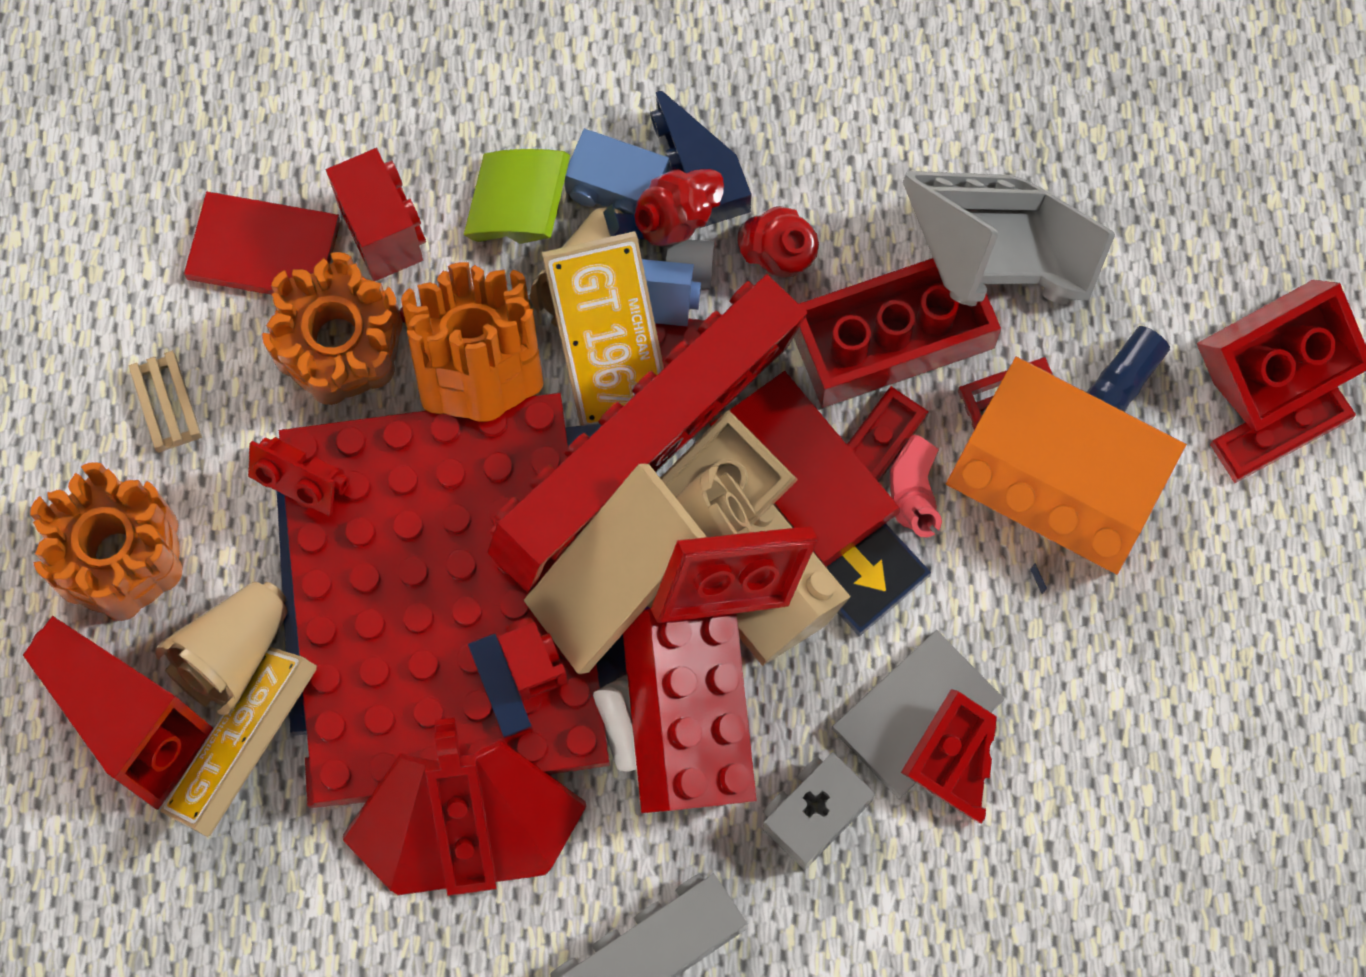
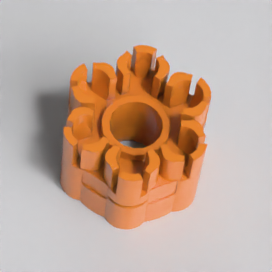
(330, 294)
(473, 346)
(87, 516)

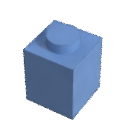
(671, 291)

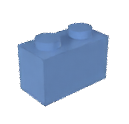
(611, 172)

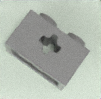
(844, 801)

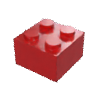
(377, 213)

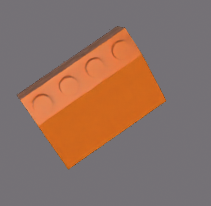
(1066, 465)

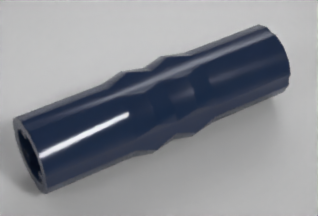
(1130, 368)

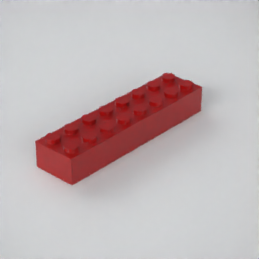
(647, 429)

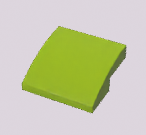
(517, 195)

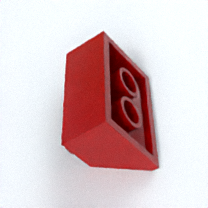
(1286, 353)

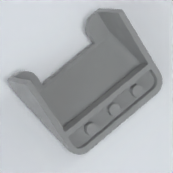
(1006, 234)

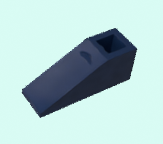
(697, 148)

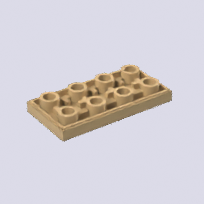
(611, 569)

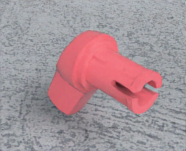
(912, 489)

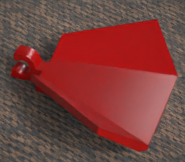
(463, 819)

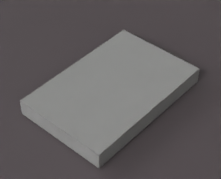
(901, 706)

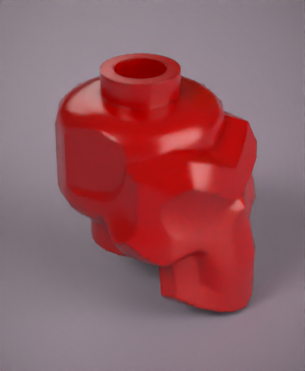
(678, 205)
(779, 242)

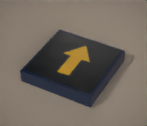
(876, 577)

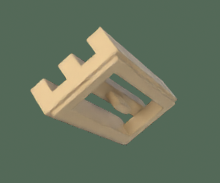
(154, 366)

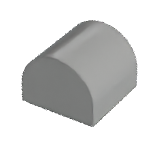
(697, 253)

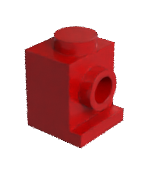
(531, 659)

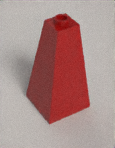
(125, 719)

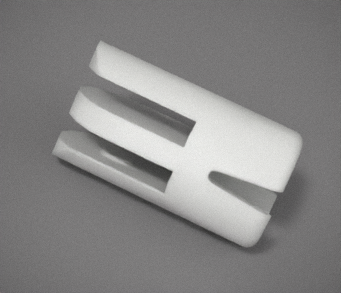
(615, 711)

